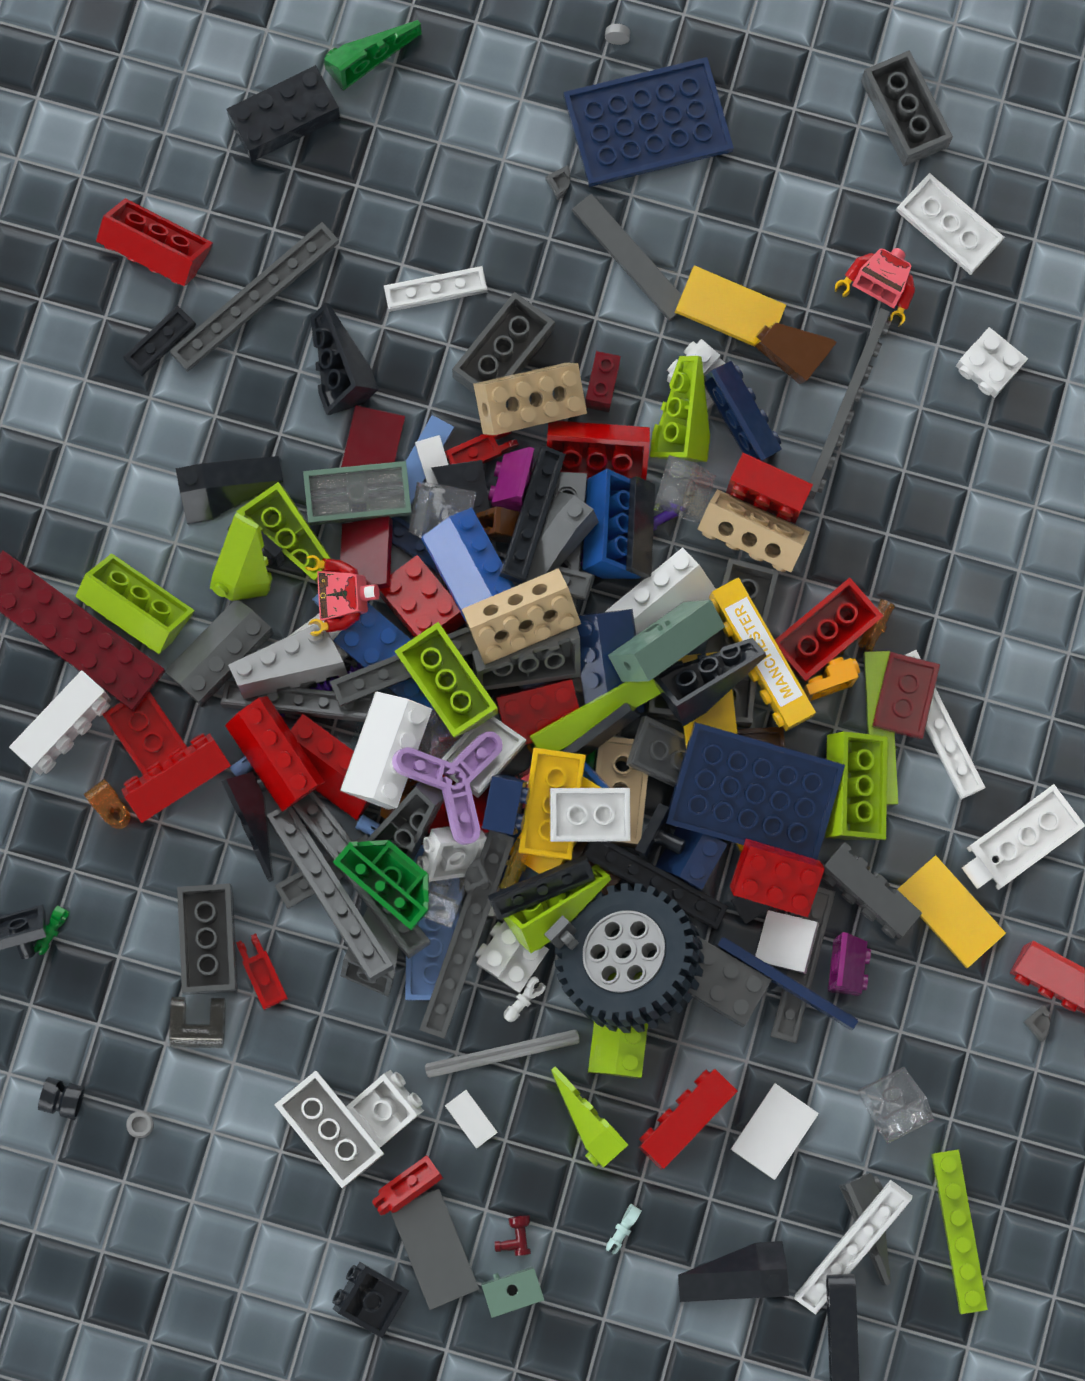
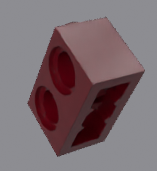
(602, 381)

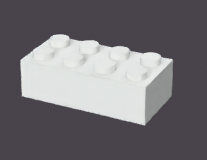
(61, 723)
(329, 1129)

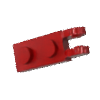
(480, 448)
(262, 975)

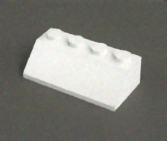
(672, 583)
(389, 726)

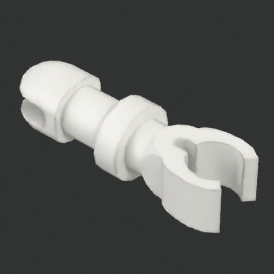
(512, 1012)

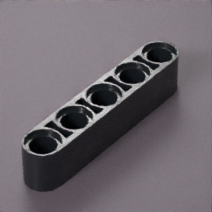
(842, 1327)

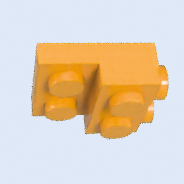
(836, 677)

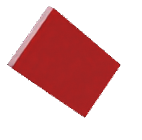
(145, 732)

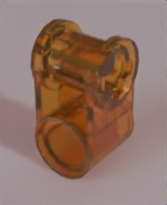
(105, 802)

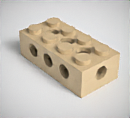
(542, 409)
(753, 531)
(521, 616)
(610, 753)

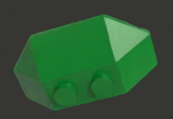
(388, 878)

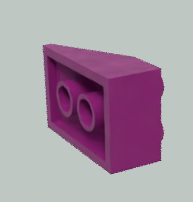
(512, 479)
(848, 965)

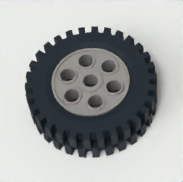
(664, 976)

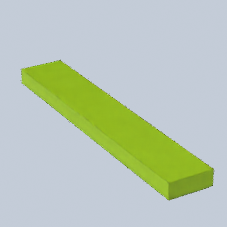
(874, 672)
(577, 723)

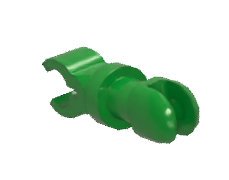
(57, 919)

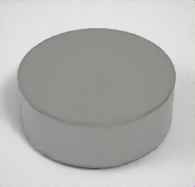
(617, 34)
(140, 1124)

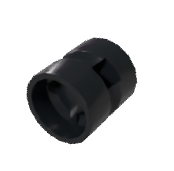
(61, 1098)

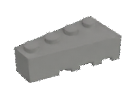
(288, 663)

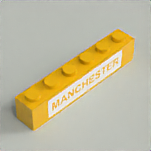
(773, 673)

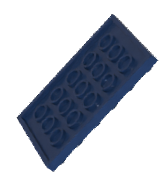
(648, 121)
(754, 791)

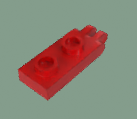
(407, 1186)

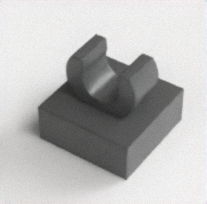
(562, 933)

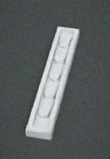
(950, 747)
(854, 1244)

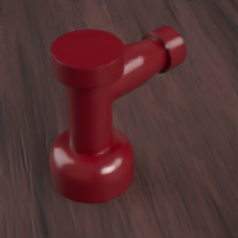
(519, 1244)

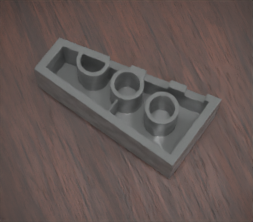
(542, 662)
(411, 819)
(870, 892)

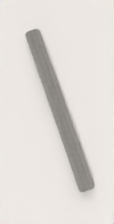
(502, 1053)

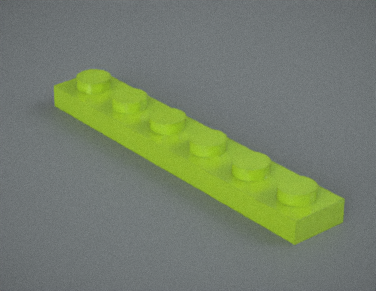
(959, 1232)

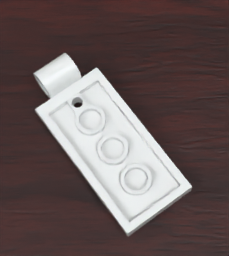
(1023, 839)

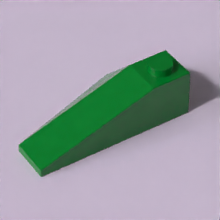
(361, 56)

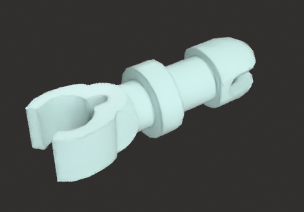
(629, 1218)

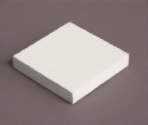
(787, 941)

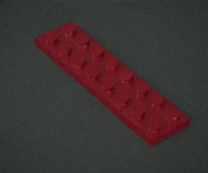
(75, 634)

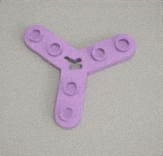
(457, 797)

